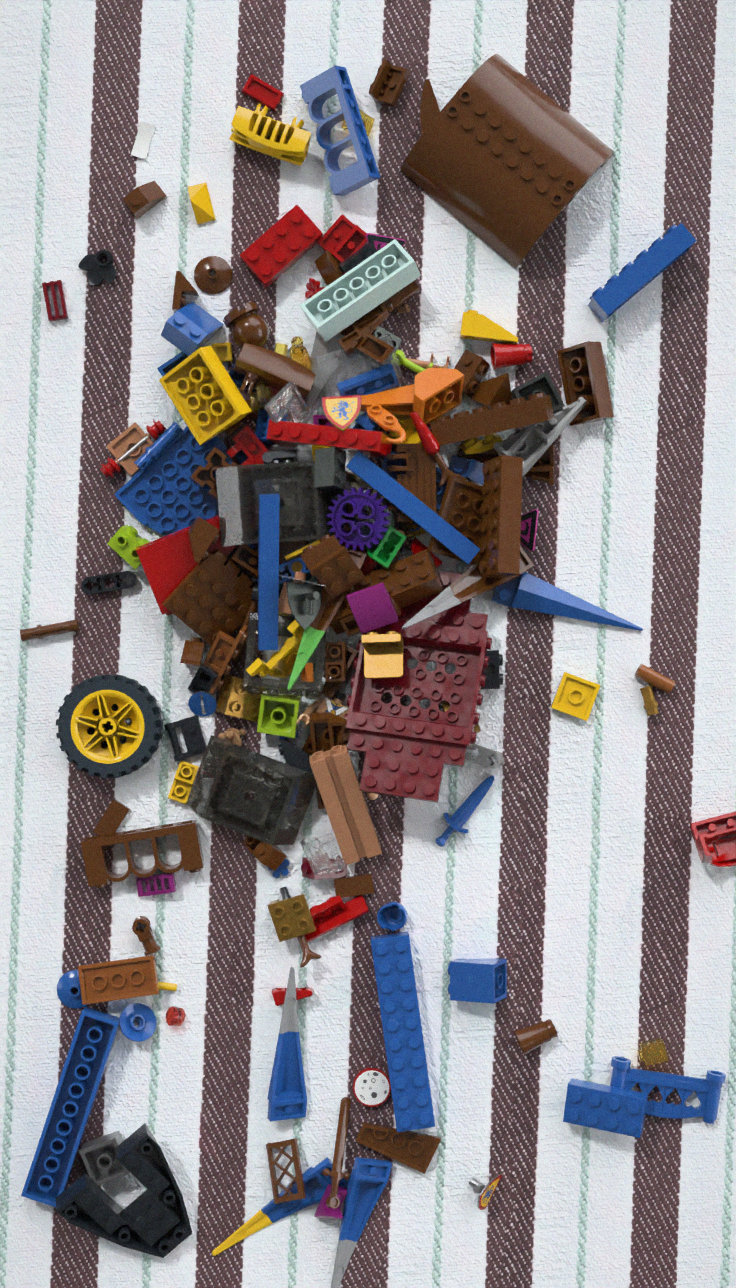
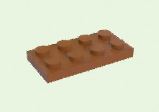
(118, 979)

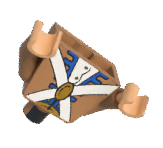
(327, 705)

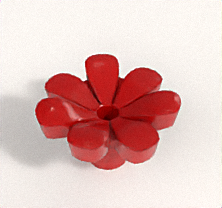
(313, 287)

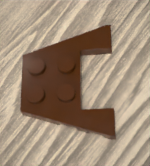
(365, 324)

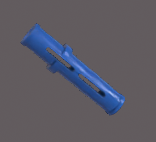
(151, 453)

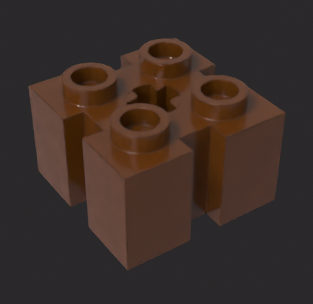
(203, 475)

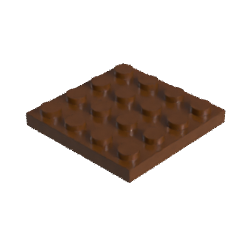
(462, 511)

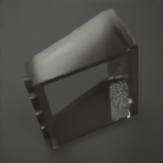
(274, 686)

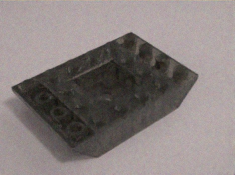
(300, 518)
(279, 792)

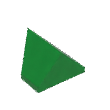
(387, 548)

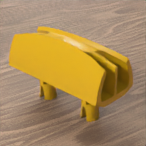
(270, 136)

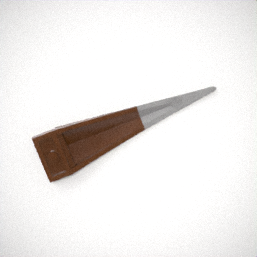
(465, 588)

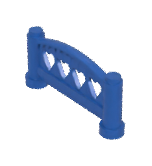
(707, 1090)

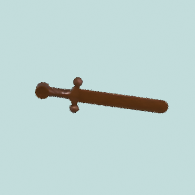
(336, 1173)

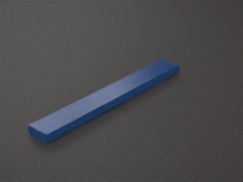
(413, 507)
(268, 571)

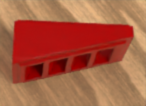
(279, 994)

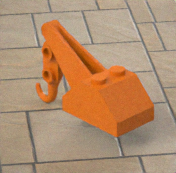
(431, 395)

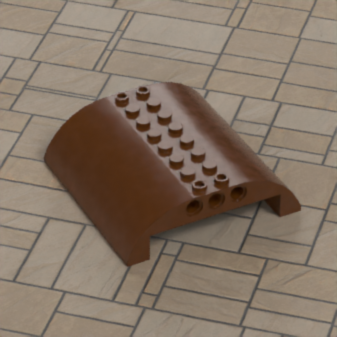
(504, 159)

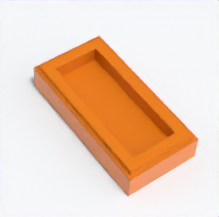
(307, 673)

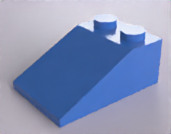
(190, 328)

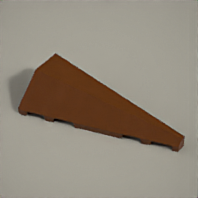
(542, 470)
(326, 732)

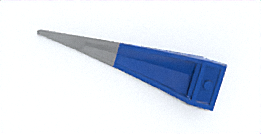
(287, 1083)
(363, 1192)

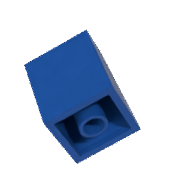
(478, 980)

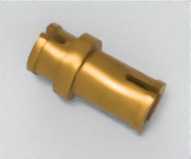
(649, 701)

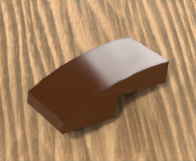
(328, 267)
(335, 661)

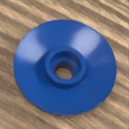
(64, 990)
(143, 1016)

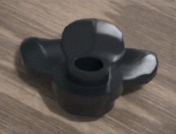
(96, 270)

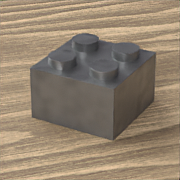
(101, 1158)

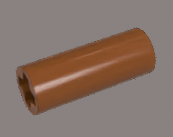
(654, 678)

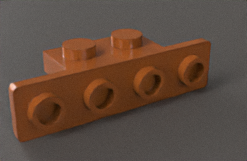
(221, 653)

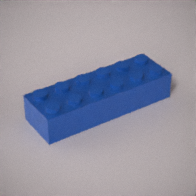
(639, 274)

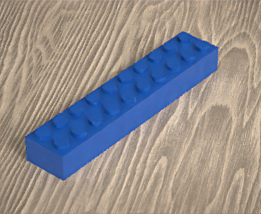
(402, 1031)
(71, 1106)

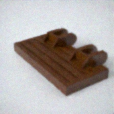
(418, 476)

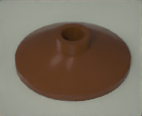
(217, 283)

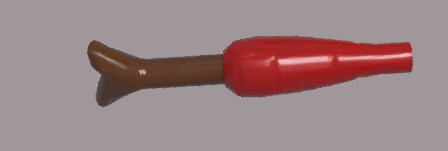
(432, 447)

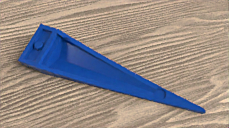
(537, 595)

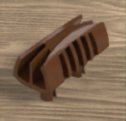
(272, 368)

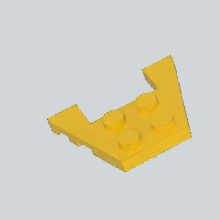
(282, 661)

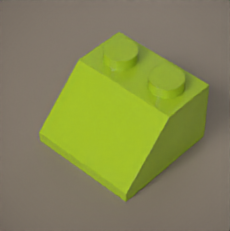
(279, 715)

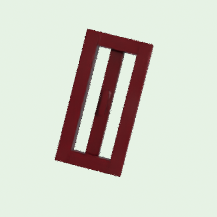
(52, 284)

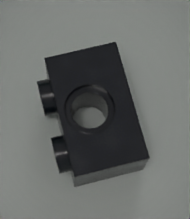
(496, 679)

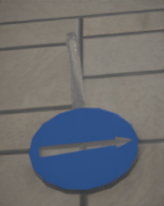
(200, 703)

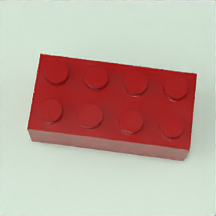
(281, 246)

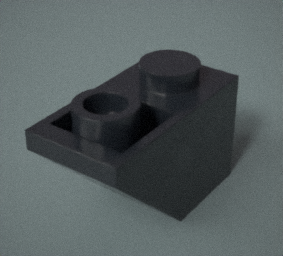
(295, 755)

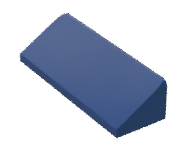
(369, 382)

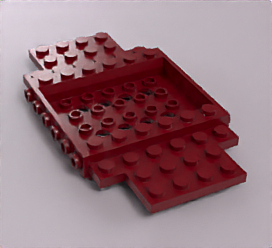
(410, 743)

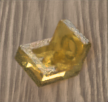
(261, 397)

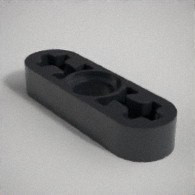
(94, 579)

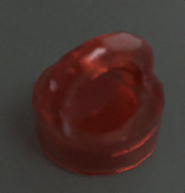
(175, 1016)

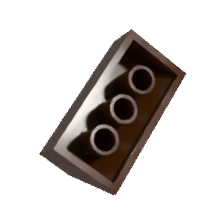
(586, 377)

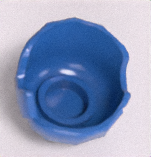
(392, 916)

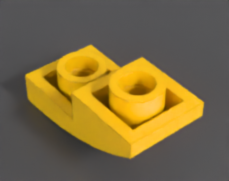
(474, 445)
(183, 782)

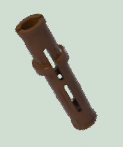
(49, 630)

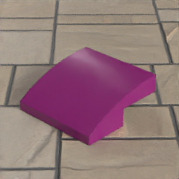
(372, 608)

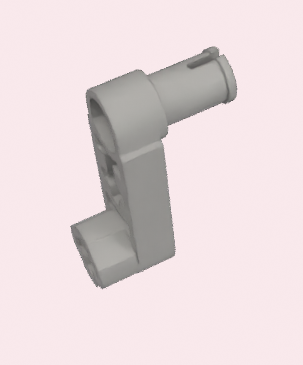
(485, 756)

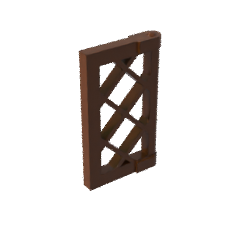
(297, 1166)

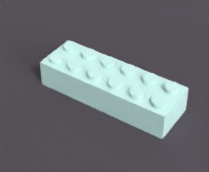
(360, 290)

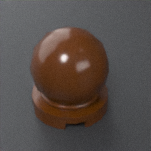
(247, 326)

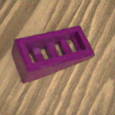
(171, 882)

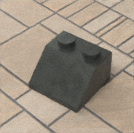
(330, 470)

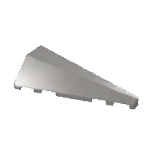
(320, 348)
(537, 437)

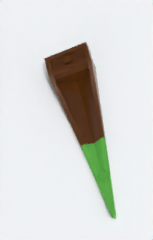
(326, 614)

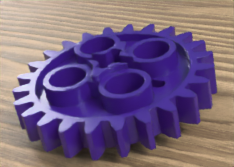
(359, 501)

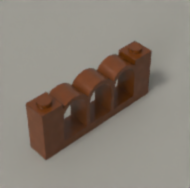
(96, 863)

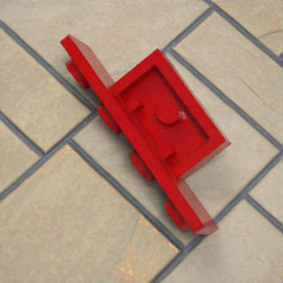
(335, 914)

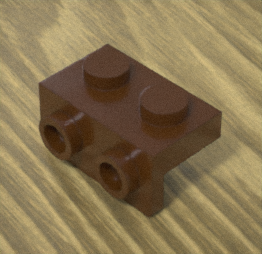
(388, 83)
(474, 369)

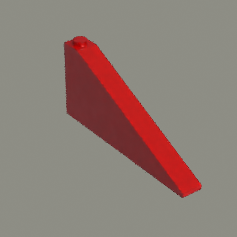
(171, 560)

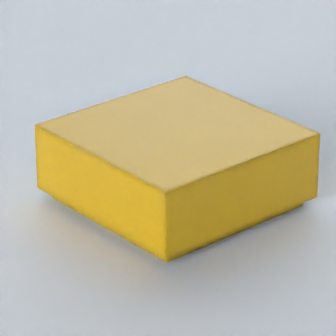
(223, 351)

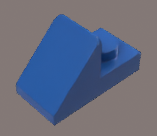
(467, 468)

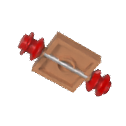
(130, 447)

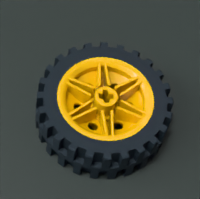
(86, 749)

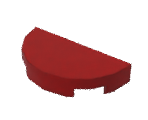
(418, 546)

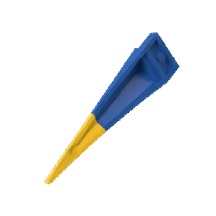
(314, 1185)

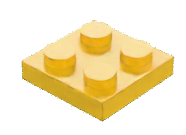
(575, 696)

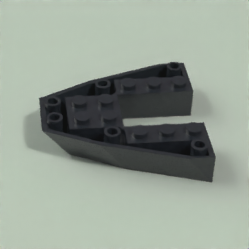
(152, 1222)

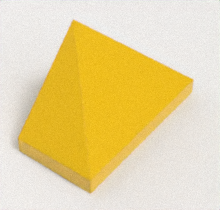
(201, 203)

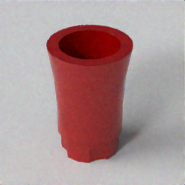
(510, 354)

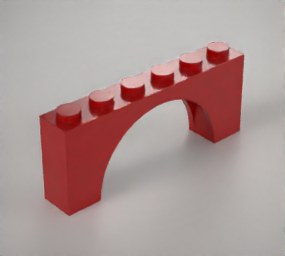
(294, 434)

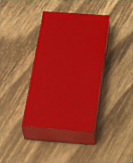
(262, 92)

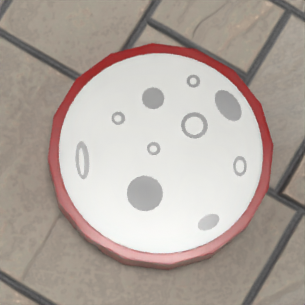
(371, 1087)

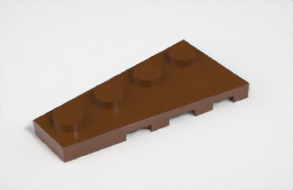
(405, 1147)

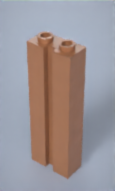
(345, 804)

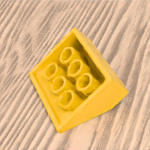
(205, 394)

